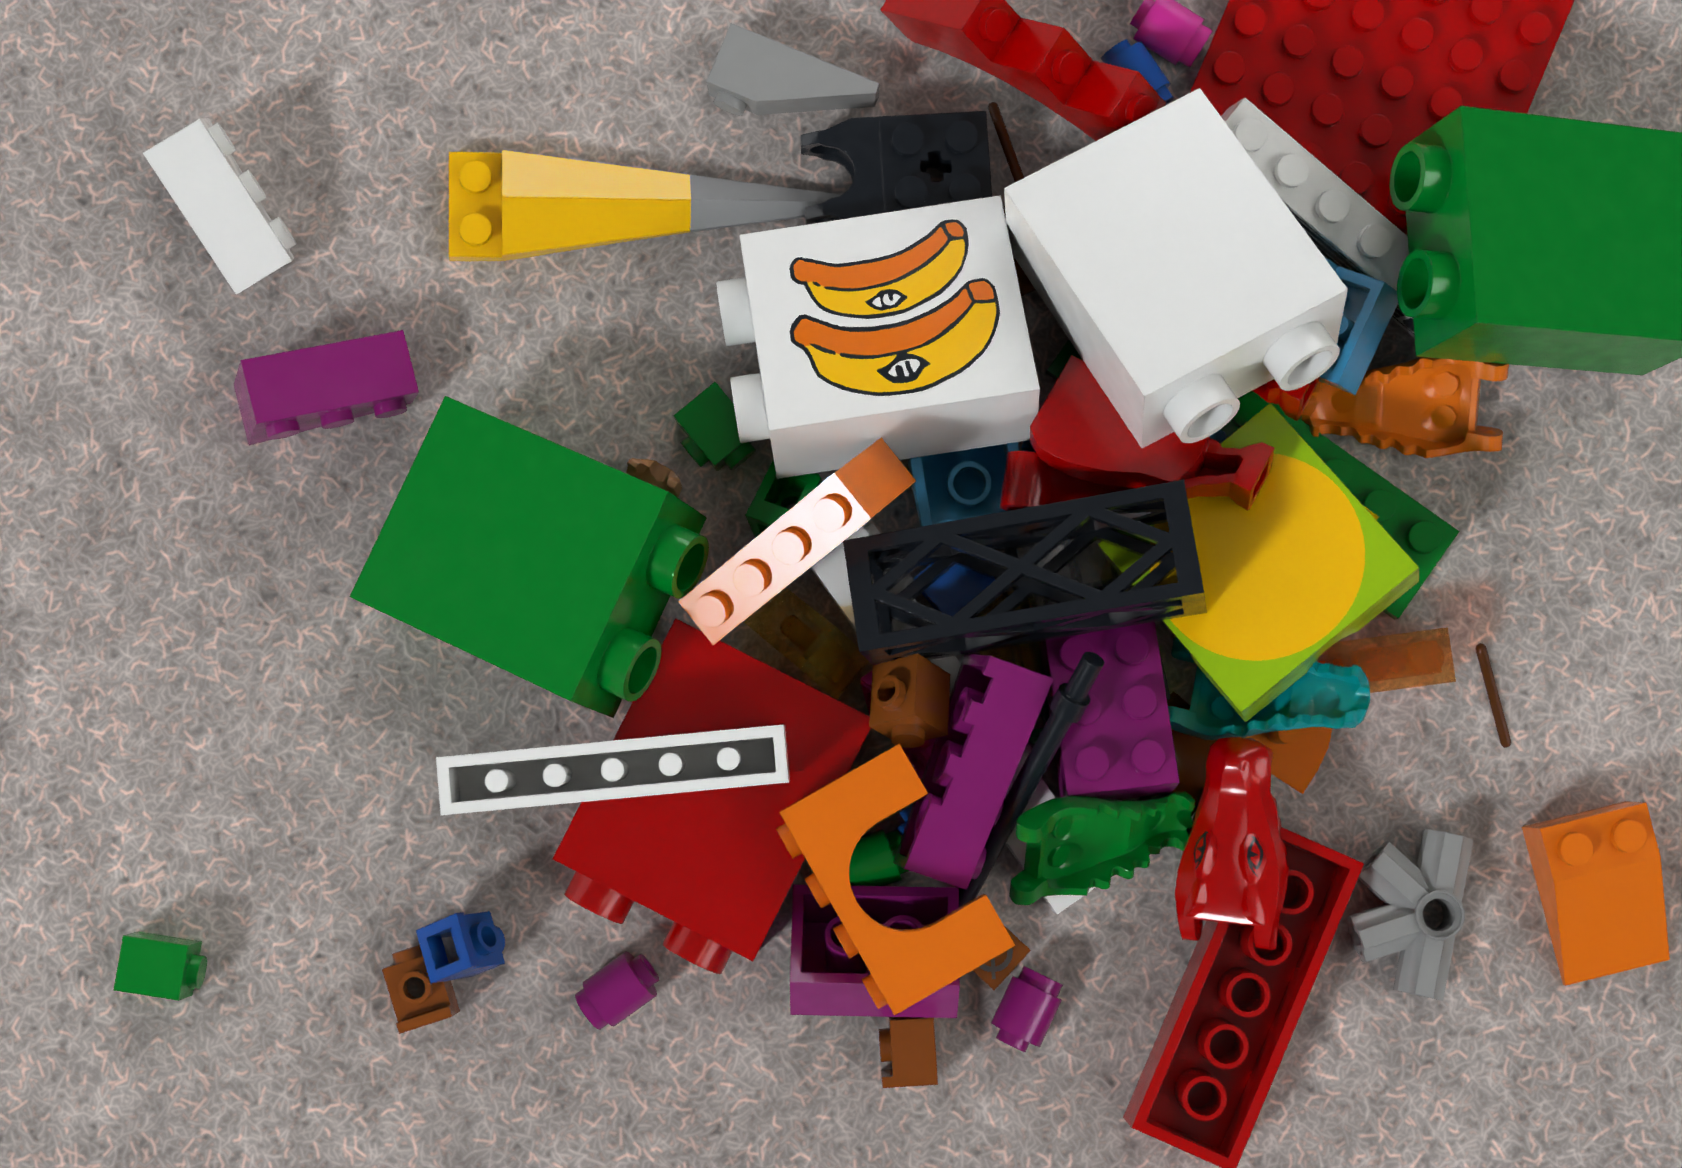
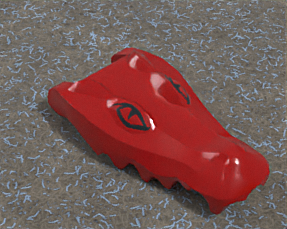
(1234, 854)

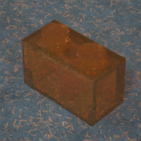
(1399, 659)

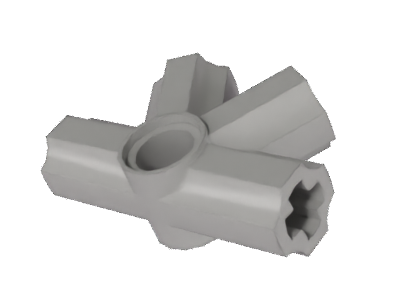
(1400, 922)

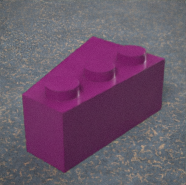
(324, 386)

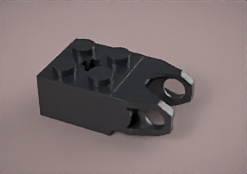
(891, 160)

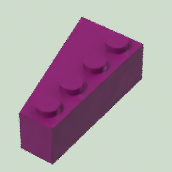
(971, 768)

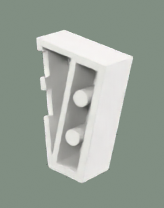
(221, 203)

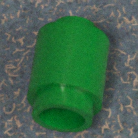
(874, 858)

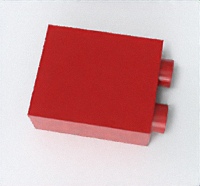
(709, 853)

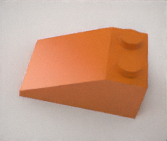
(1601, 890)

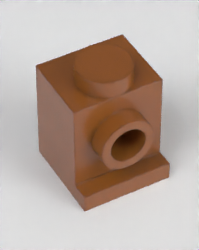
(411, 1011)
(911, 1050)

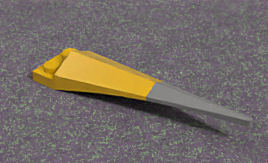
(545, 205)

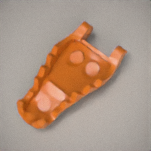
(1412, 406)

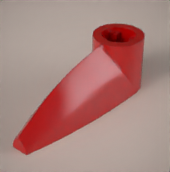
(1035, 483)

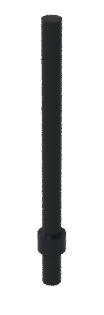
(1067, 708)

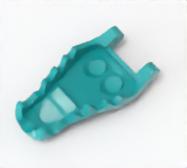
(1321, 698)

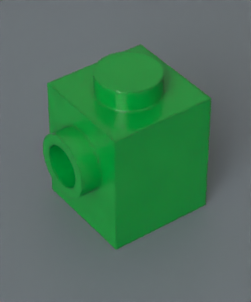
(712, 430)

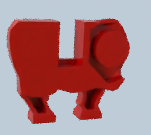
(1089, 441)

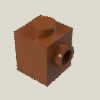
(910, 700)

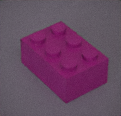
(1125, 734)
(831, 983)

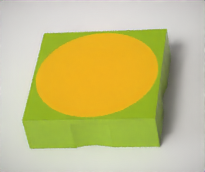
(1283, 574)

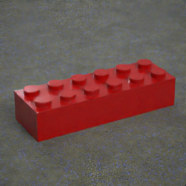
(1240, 1013)

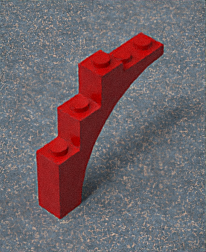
(1030, 57)

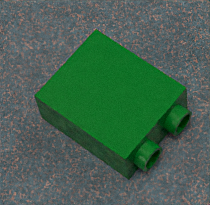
(1542, 241)
(534, 558)

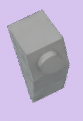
(776, 79)

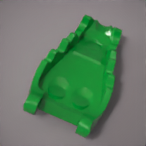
(1090, 839)

